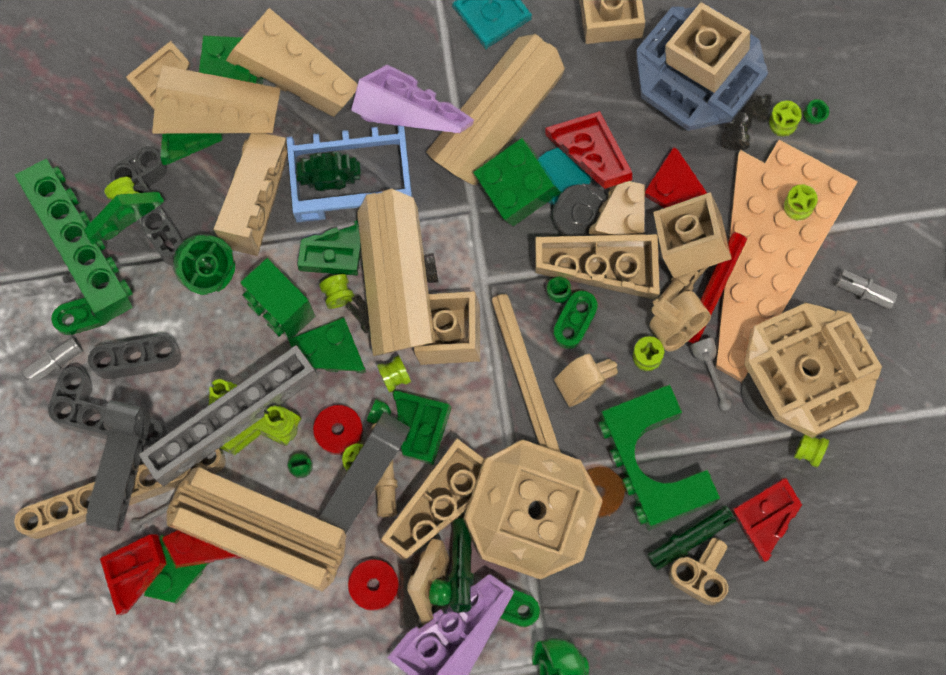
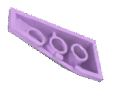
(395, 99)
(452, 638)

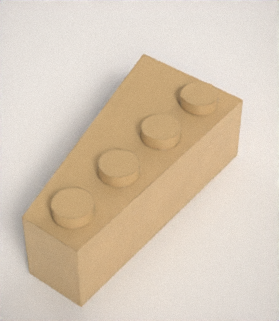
(293, 64)
(212, 104)
(252, 193)
(607, 262)
(436, 502)

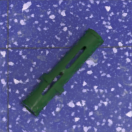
(687, 540)
(461, 575)

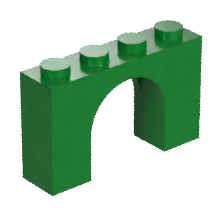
(655, 501)

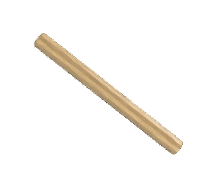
(524, 372)

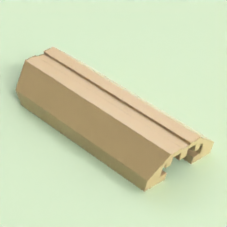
(500, 107)
(394, 272)
(257, 528)

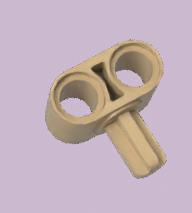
(678, 320)
(583, 378)
(702, 572)

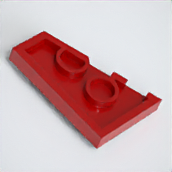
(592, 148)
(191, 551)

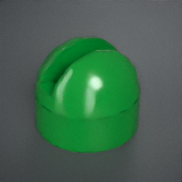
(820, 114)
(558, 286)
(377, 410)
(302, 470)
(440, 592)

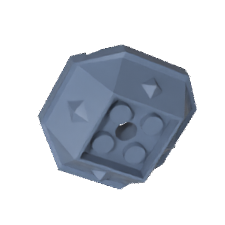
(684, 98)

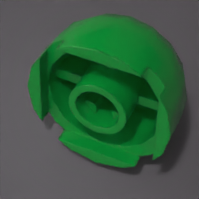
(204, 264)
(559, 657)

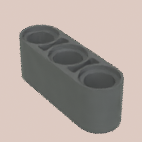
(122, 351)

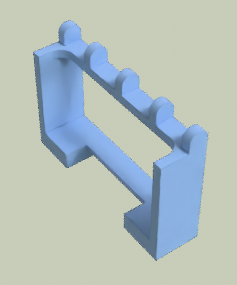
(315, 208)

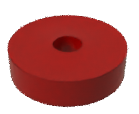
(332, 417)
(369, 571)

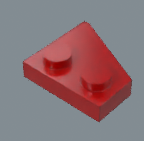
(674, 182)
(767, 516)
(132, 571)

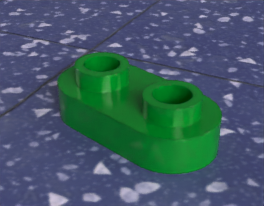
(83, 317)
(574, 320)
(511, 611)

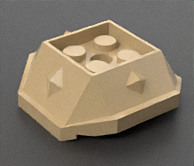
(833, 352)
(500, 505)

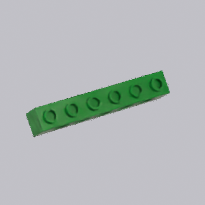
(105, 302)

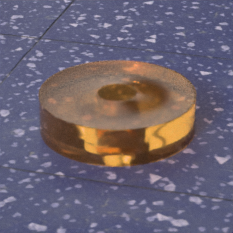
(613, 488)

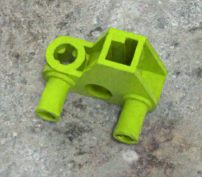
(277, 425)

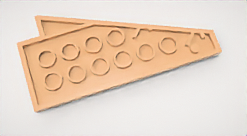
(776, 245)

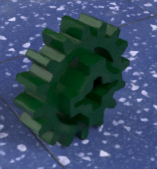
(328, 171)

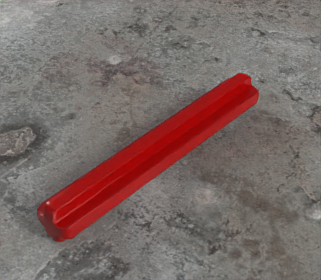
(720, 277)

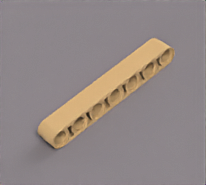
(76, 501)

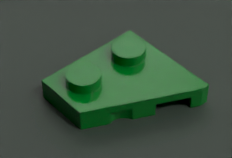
(179, 145)
(121, 213)
(331, 252)
(330, 348)
(426, 423)
(173, 582)

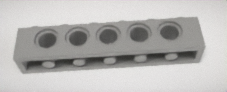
(228, 416)

